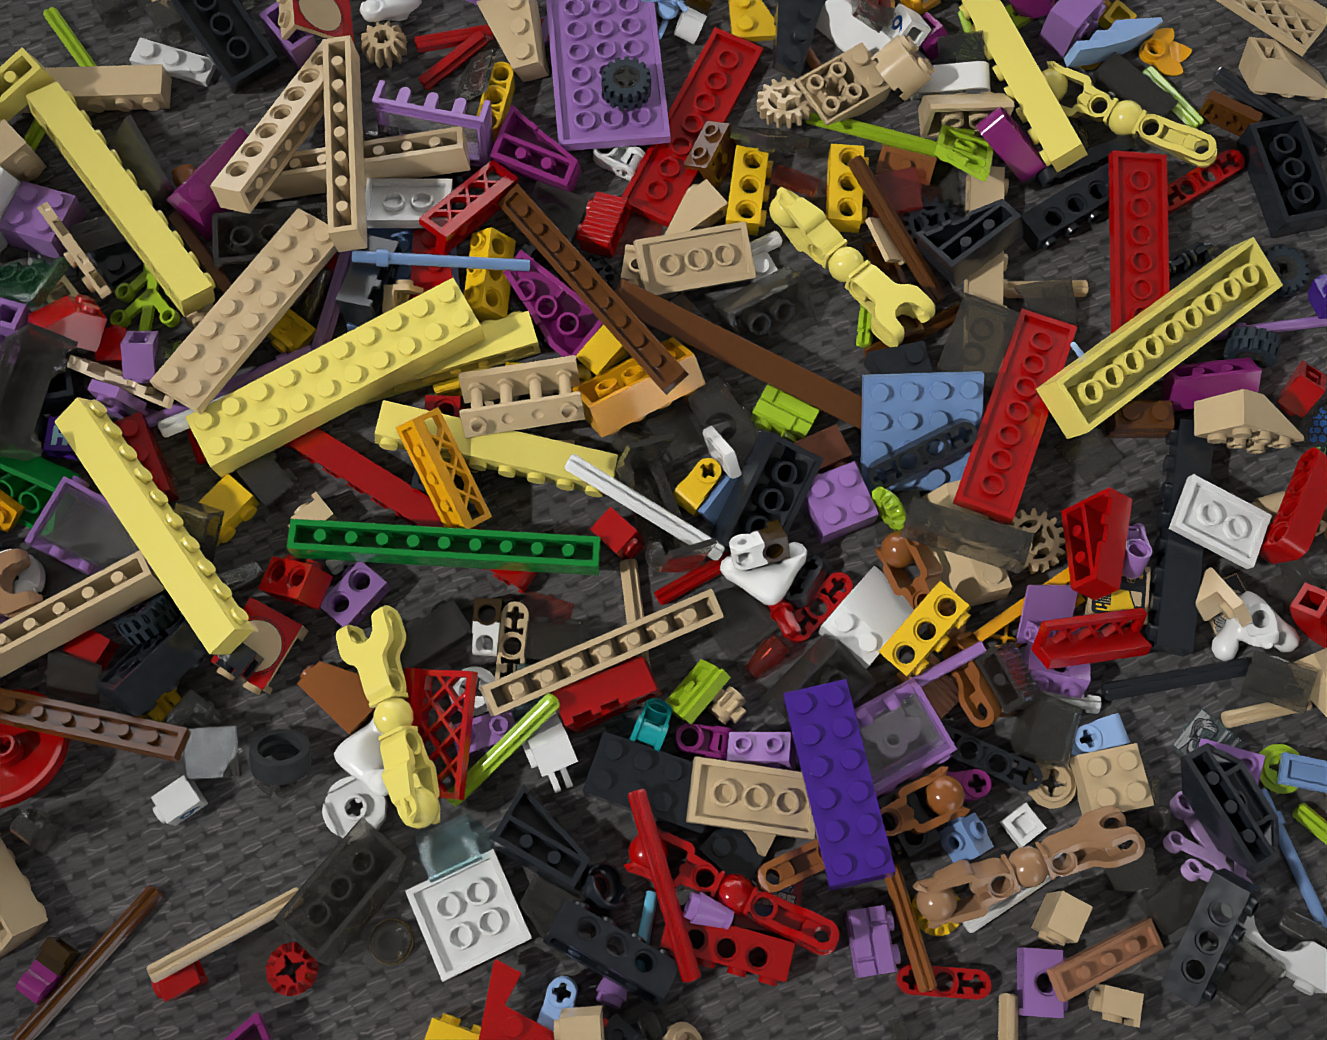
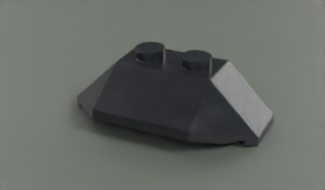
(1230, 807)

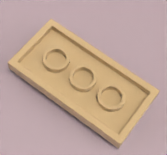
(695, 259)
(749, 798)

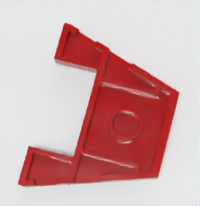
(503, 1022)

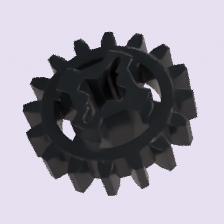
(931, 214)

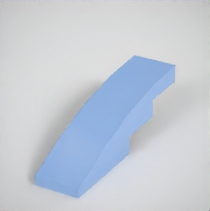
(1120, 38)

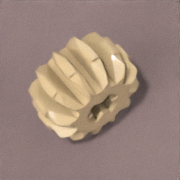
(384, 44)

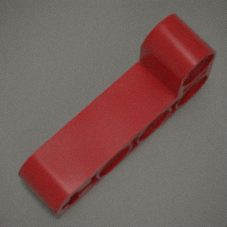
(1299, 511)

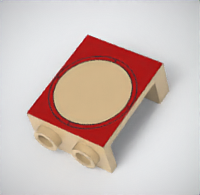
(317, 17)
(271, 639)

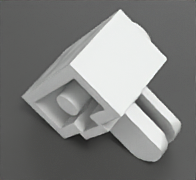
(551, 751)

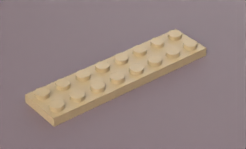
(246, 312)

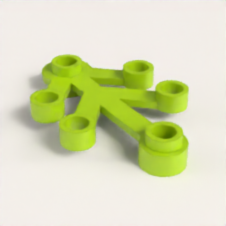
(145, 302)

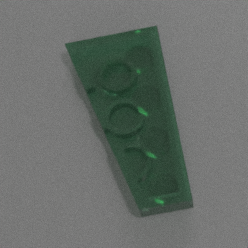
(31, 282)

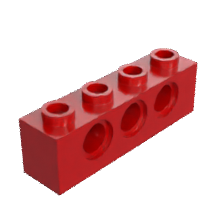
(777, 951)

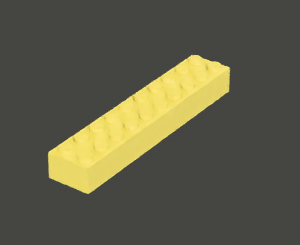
(1158, 338)
(335, 378)

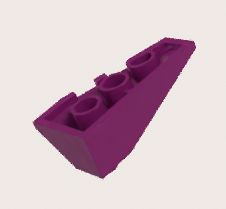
(195, 197)
(554, 308)

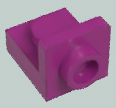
(930, 43)

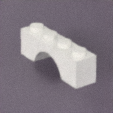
(1303, 963)

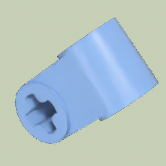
(1101, 735)
(552, 1005)

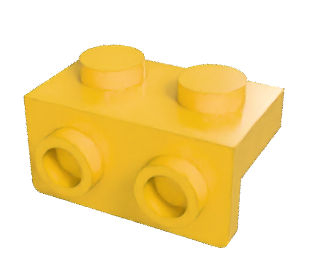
(291, 333)

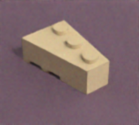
(519, 34)

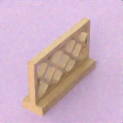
(1306, 16)

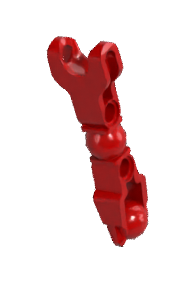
(741, 896)

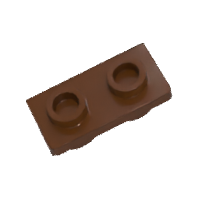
(1228, 113)
(713, 152)

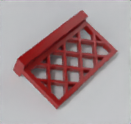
(422, 701)

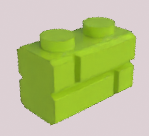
(784, 414)

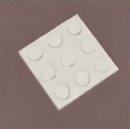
(468, 916)

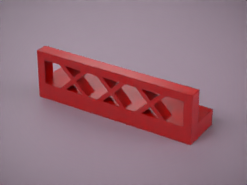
(482, 207)
(1089, 644)

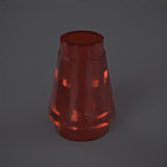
(767, 656)

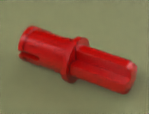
(785, 619)

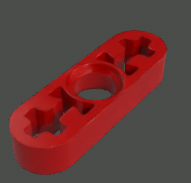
(827, 586)
(967, 974)

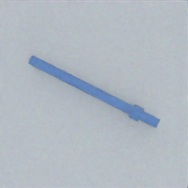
(383, 257)
(1297, 868)

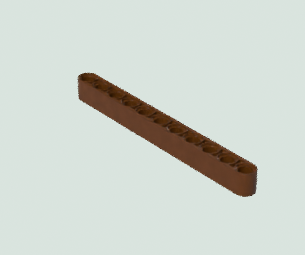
(742, 353)

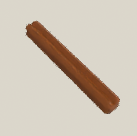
(910, 931)

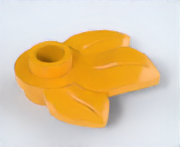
(1167, 52)

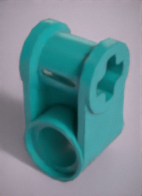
(652, 723)

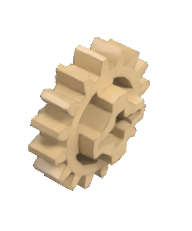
(783, 103)
(1045, 537)

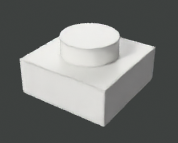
(763, 265)
(1022, 825)

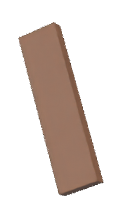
(1104, 959)

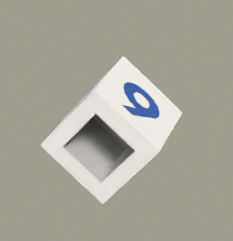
(908, 23)
(178, 801)

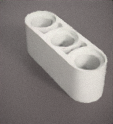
(957, 78)

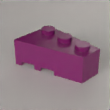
(534, 155)

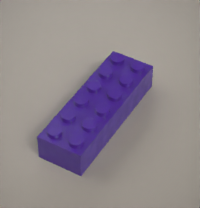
(839, 785)

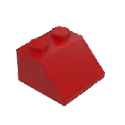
(73, 318)

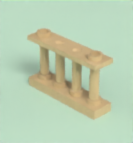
(519, 380)

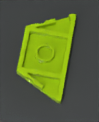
(964, 151)

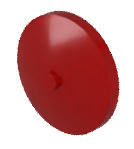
(27, 760)

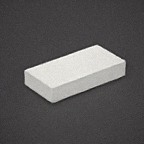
(722, 452)

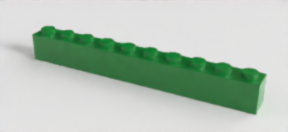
(444, 547)

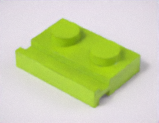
(697, 690)

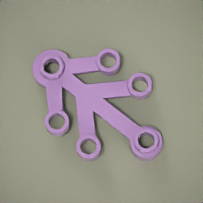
(1204, 851)

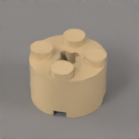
(902, 66)

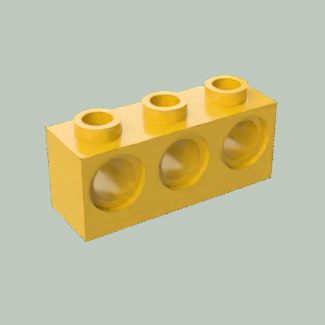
(752, 179)
(837, 198)
(489, 289)
(908, 633)

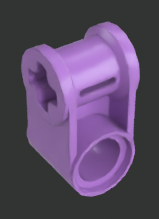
(1137, 552)

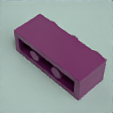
(1208, 379)

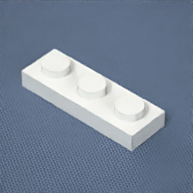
(177, 62)

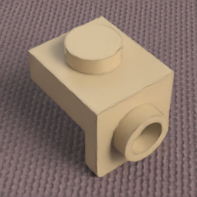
(399, 293)

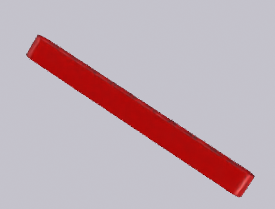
(384, 488)

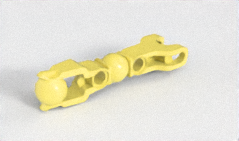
(1129, 118)
(876, 292)
(408, 771)

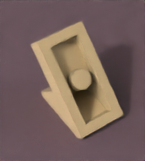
(1218, 597)

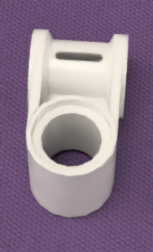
(620, 160)

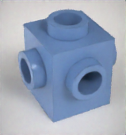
(965, 838)

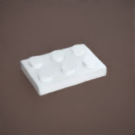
(403, 201)
(1220, 521)

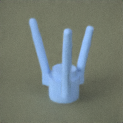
(668, 10)

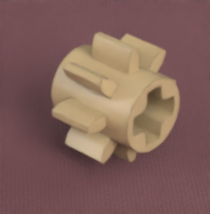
(728, 705)

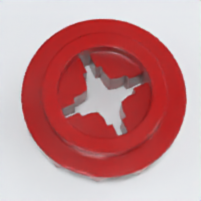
(305, 974)

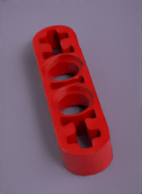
(1199, 184)

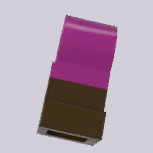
(47, 969)

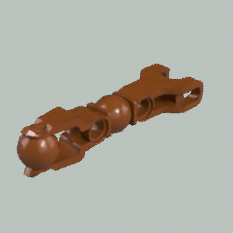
(973, 688)
(942, 795)

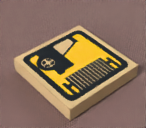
(1132, 595)

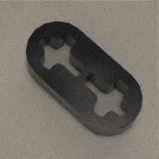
(806, 582)

